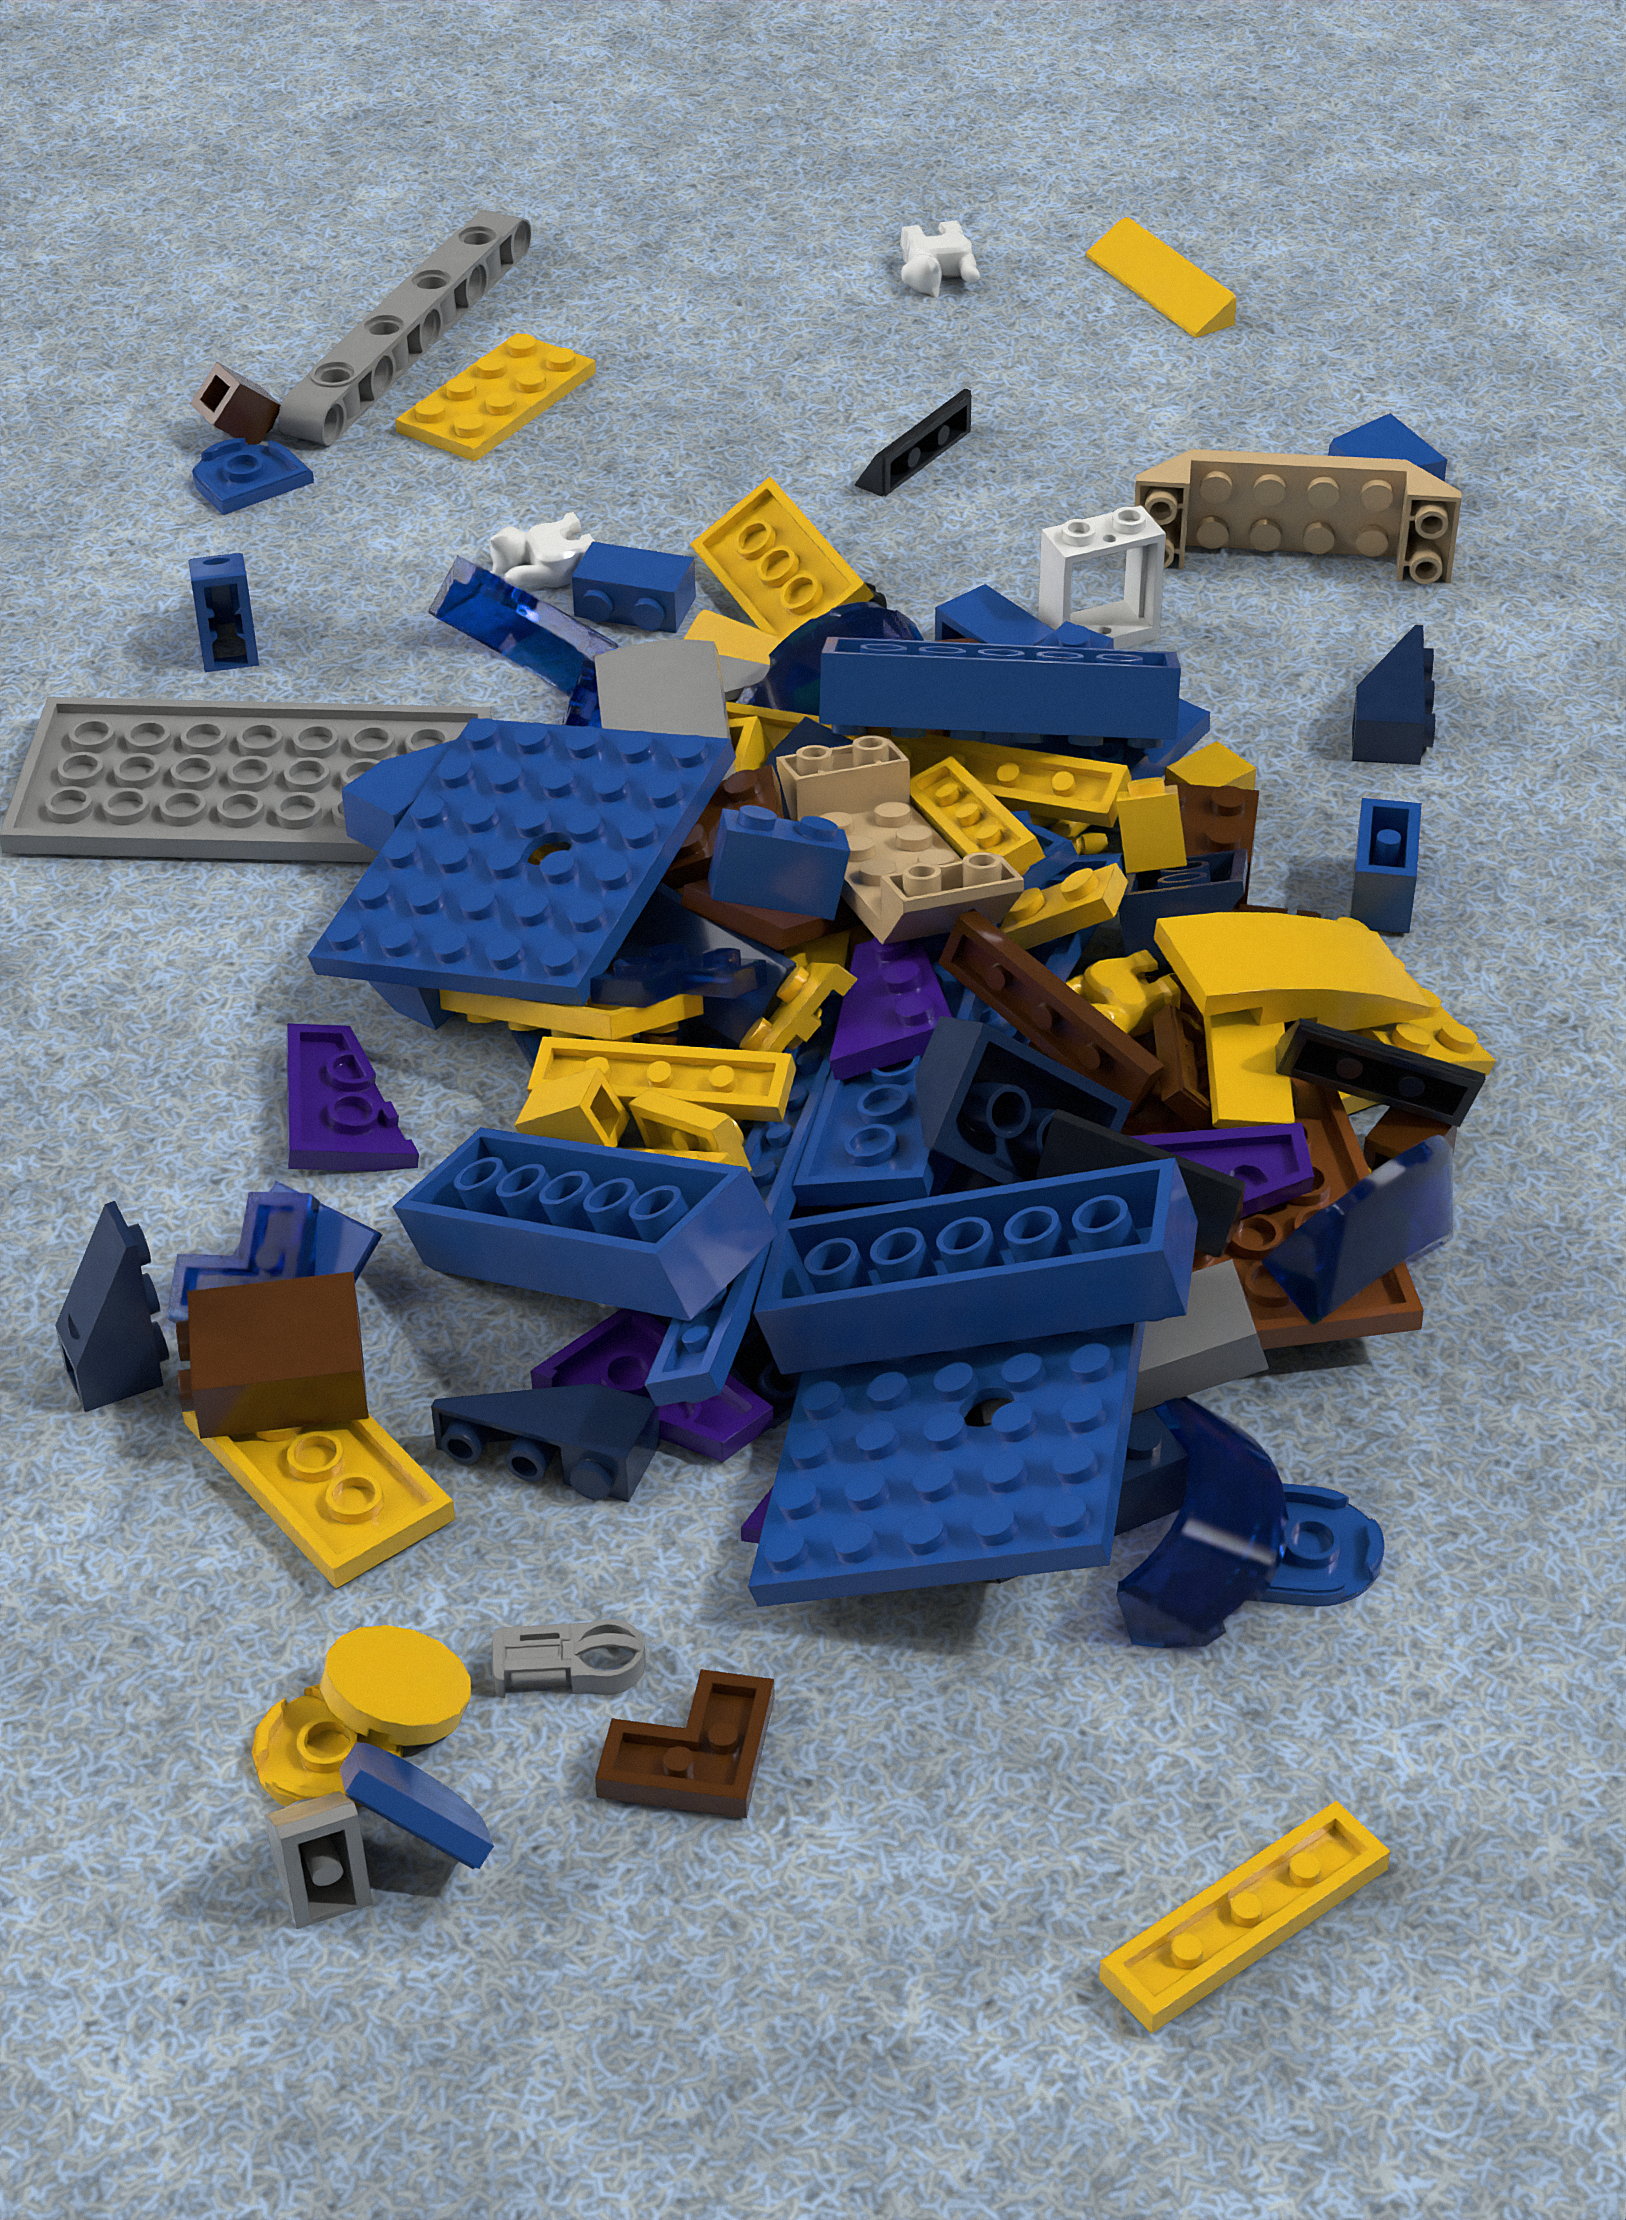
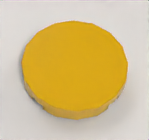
(395, 1684)
(298, 1773)

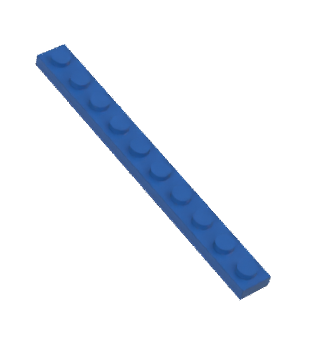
(701, 1351)

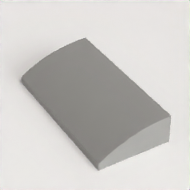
(664, 689)
(1193, 1350)

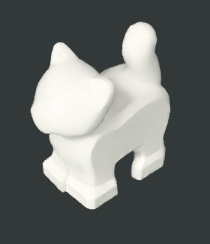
(936, 257)
(546, 548)

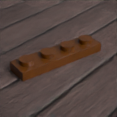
(1048, 1010)

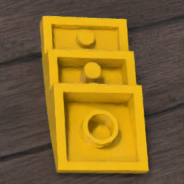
(1289, 969)

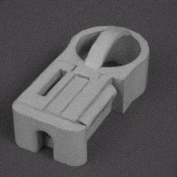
(554, 1652)

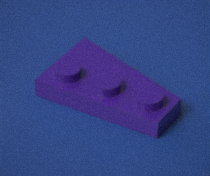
(888, 1008)
(336, 1108)
(1267, 1158)
(620, 1357)

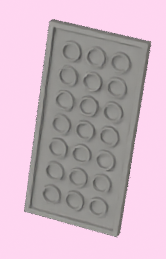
(208, 776)

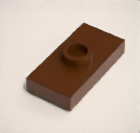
(1185, 1074)

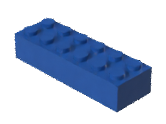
(999, 690)
(588, 1221)
(979, 1267)

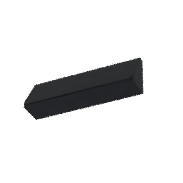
(918, 446)
(1377, 1072)
(1084, 1146)

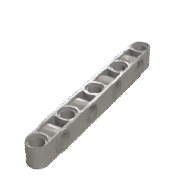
(403, 327)

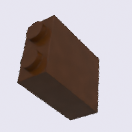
(272, 1355)

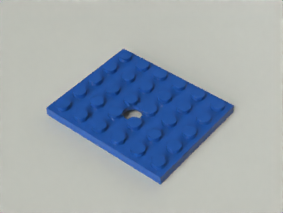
(454, 884)
(902, 1495)

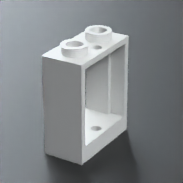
(1129, 529)

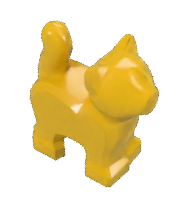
(1123, 994)

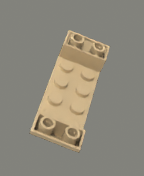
(1304, 507)
(899, 868)

